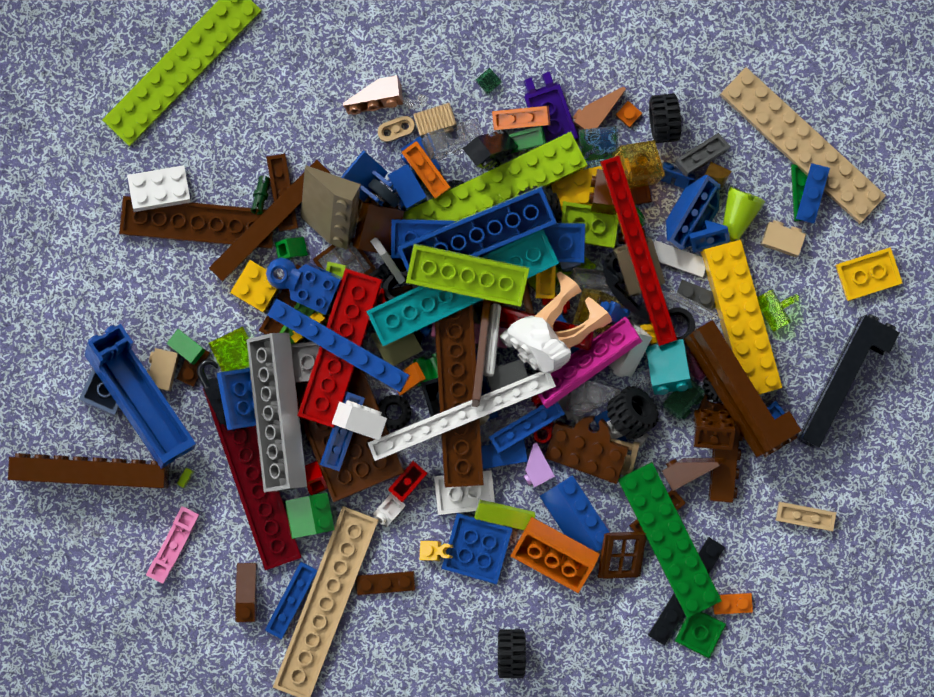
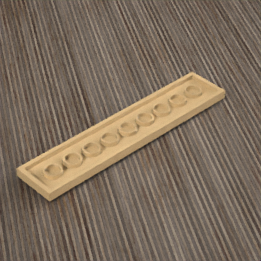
(801, 143)
(325, 603)

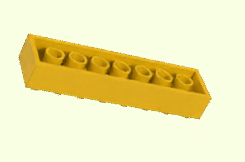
(741, 314)

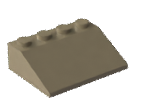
(330, 206)

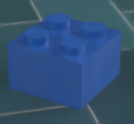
(407, 188)

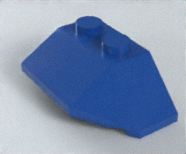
(696, 204)

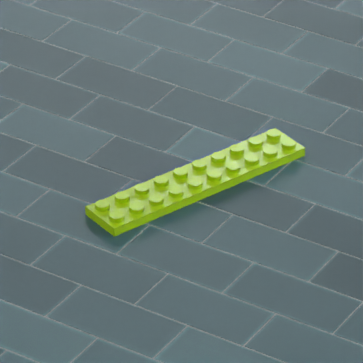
(180, 67)
(535, 168)

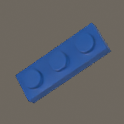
(812, 193)

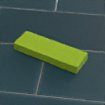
(503, 514)

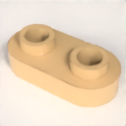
(395, 127)

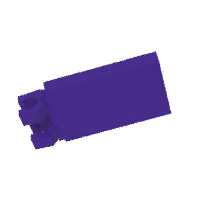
(551, 96)

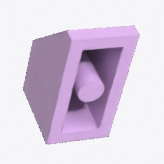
(537, 468)

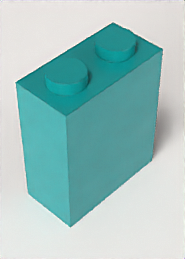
(668, 367)

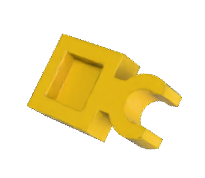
(433, 550)

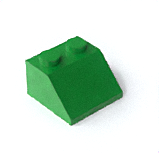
(309, 515)

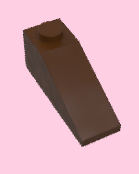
(687, 469)
(246, 593)

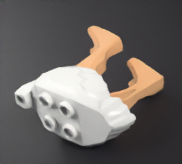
(540, 343)

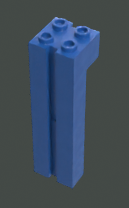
(138, 395)

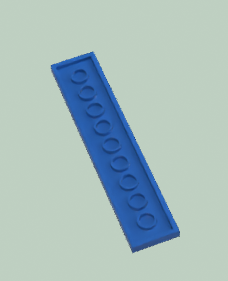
(565, 238)

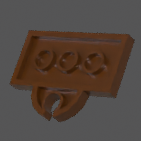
(587, 449)

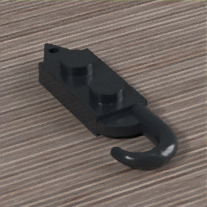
(212, 390)

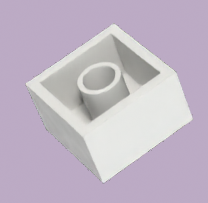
(359, 419)

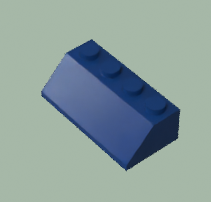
(575, 513)

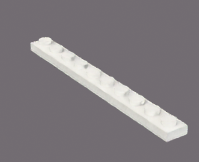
(461, 415)

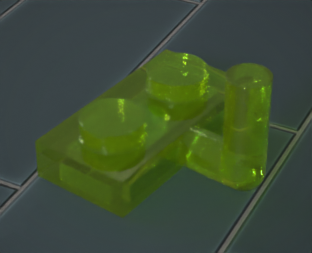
(774, 309)

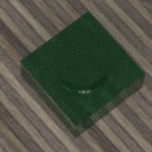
(488, 81)

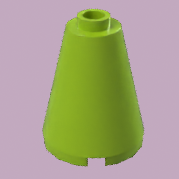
(740, 211)

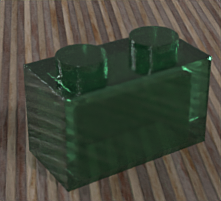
(679, 402)

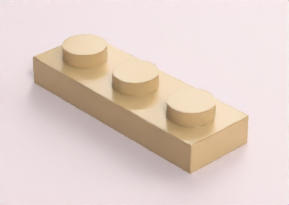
(805, 516)

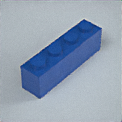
(512, 455)

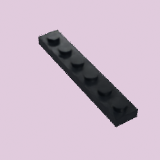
(672, 611)

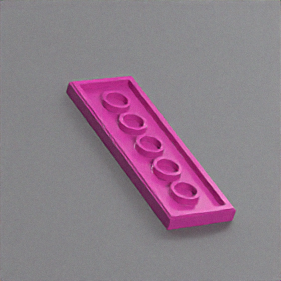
(587, 363)

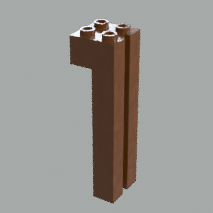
(738, 393)

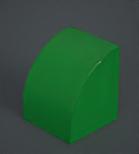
(291, 248)

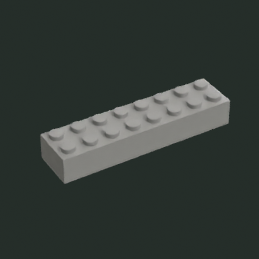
(276, 412)

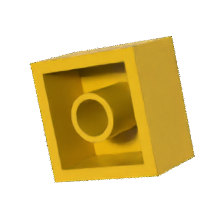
(254, 287)

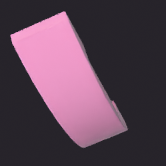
(172, 545)

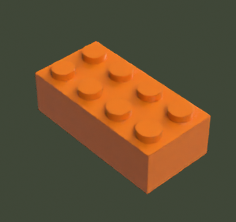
(555, 555)

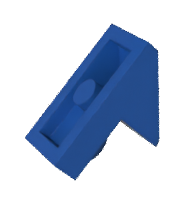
(712, 236)

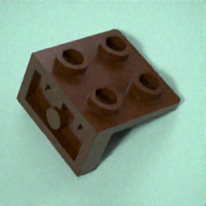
(713, 429)

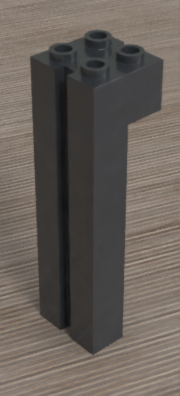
(866, 335)

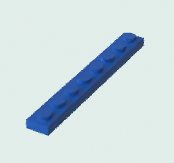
(338, 345)

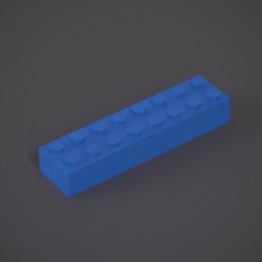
(489, 227)

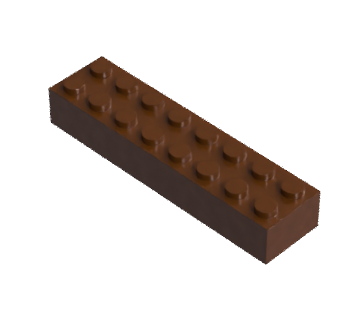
(82, 471)

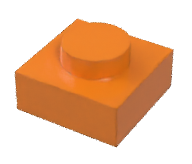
(628, 114)

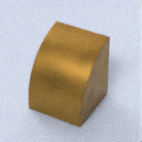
(718, 173)

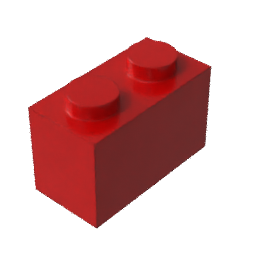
(407, 481)

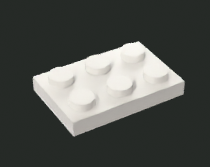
(158, 188)
(462, 498)

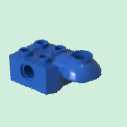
(307, 285)

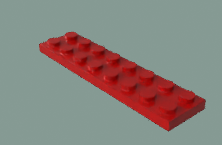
(331, 373)

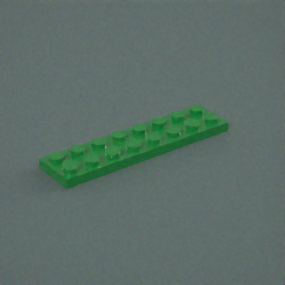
(669, 540)

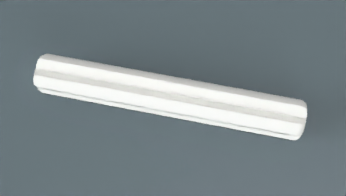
(492, 339)

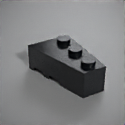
(489, 150)

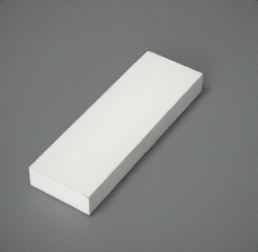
(680, 259)

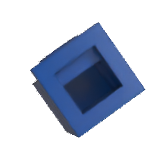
(615, 311)

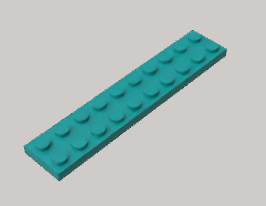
(427, 305)

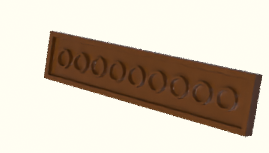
(456, 382)

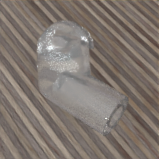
(415, 104)

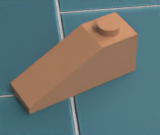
(596, 112)

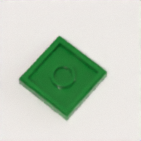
(700, 633)

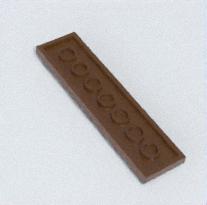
(190, 222)

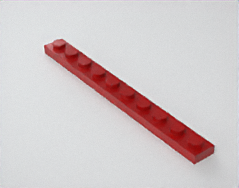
(638, 250)

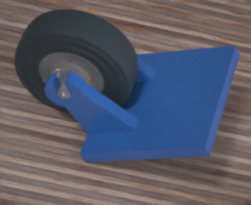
(369, 174)

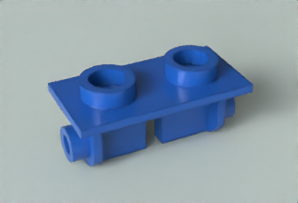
(681, 180)

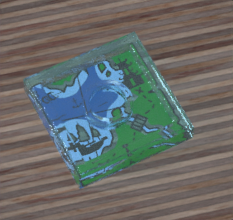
(598, 144)

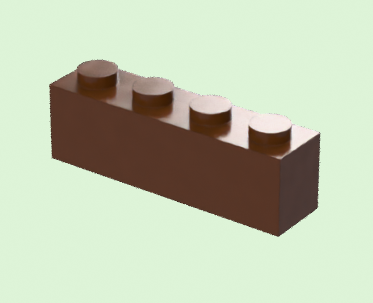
(723, 477)

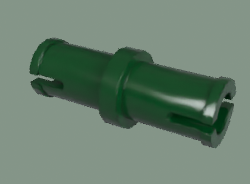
(260, 195)

